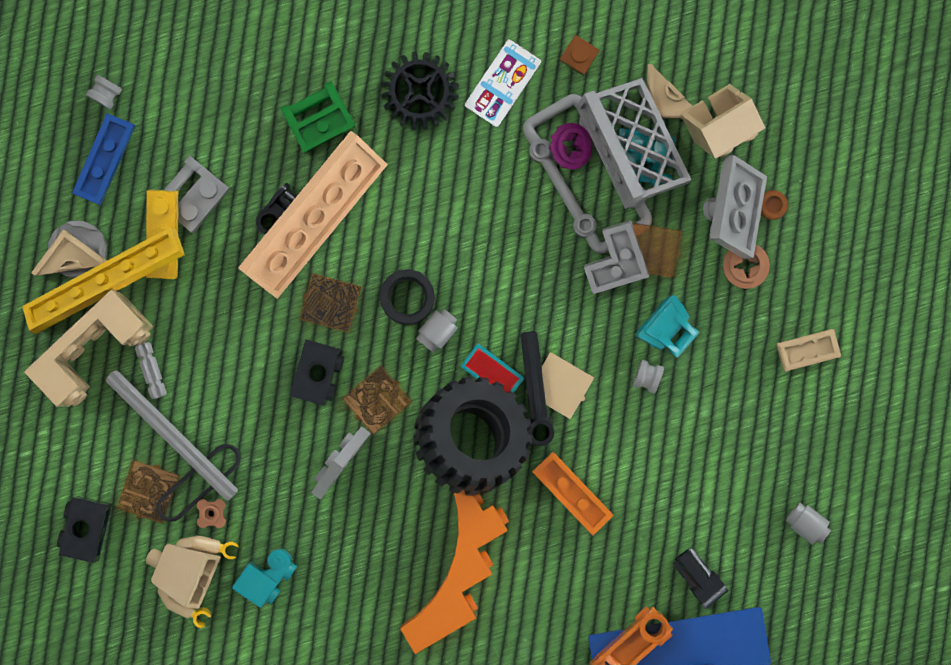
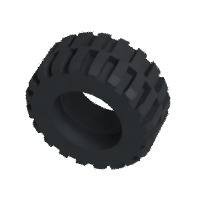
(500, 414)

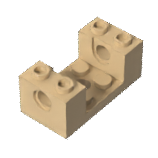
(51, 369)

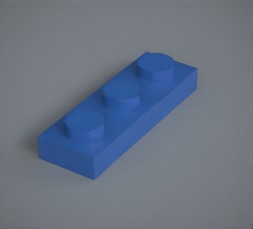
(103, 159)

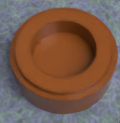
(774, 205)

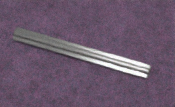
(171, 435)

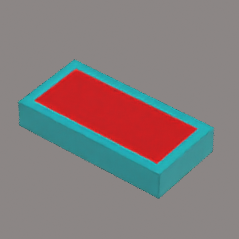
(484, 364)

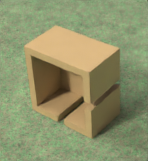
(735, 121)

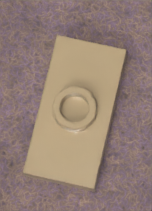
(808, 350)

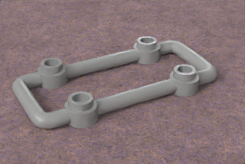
(584, 224)

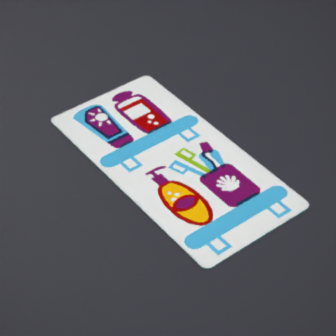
(502, 83)

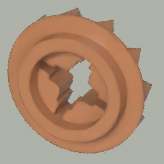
(756, 274)

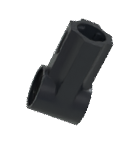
(703, 582)

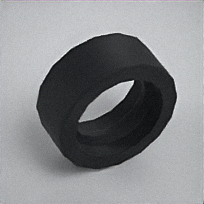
(389, 284)

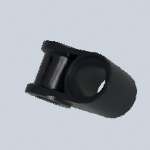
(276, 206)

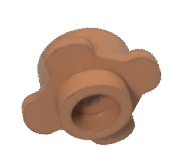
(205, 507)

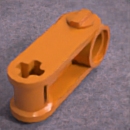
(635, 641)

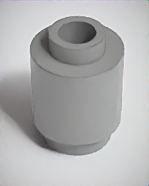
(437, 330)
(808, 523)

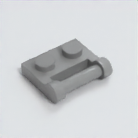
(200, 198)

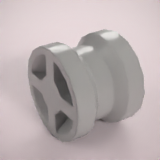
(103, 92)
(648, 376)

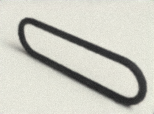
(200, 497)

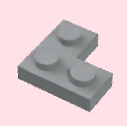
(625, 260)
(338, 460)

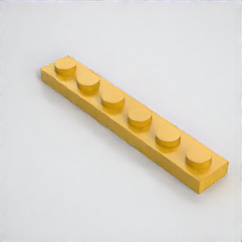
(97, 282)

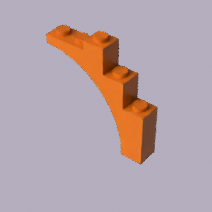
(450, 606)

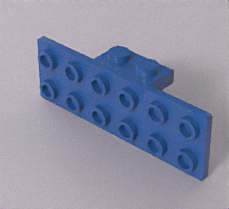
(711, 639)

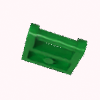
(321, 126)

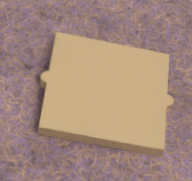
(564, 385)

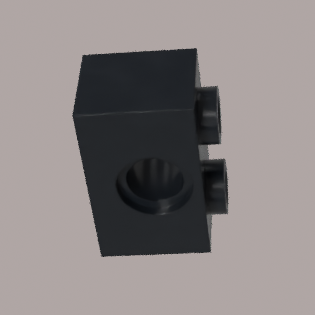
(303, 385)
(96, 515)

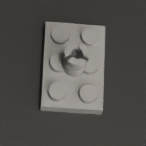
(737, 207)

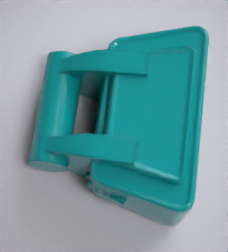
(664, 324)

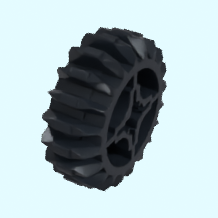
(429, 81)

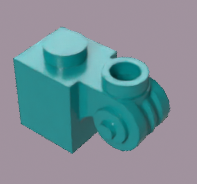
(261, 584)

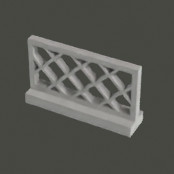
(610, 145)

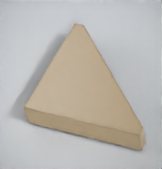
(665, 96)
(66, 255)

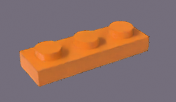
(572, 493)

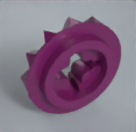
(580, 140)

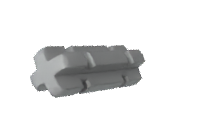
(150, 370)

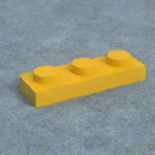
(162, 214)

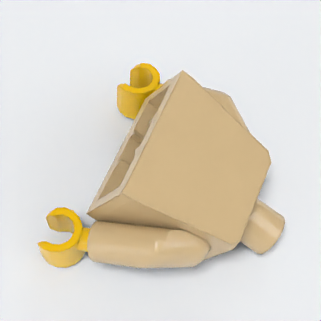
(185, 573)

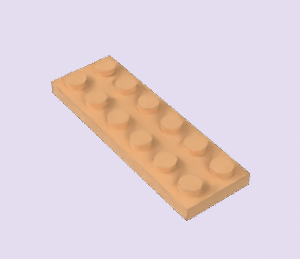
(313, 215)

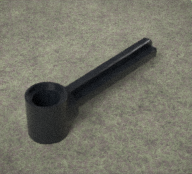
(535, 385)

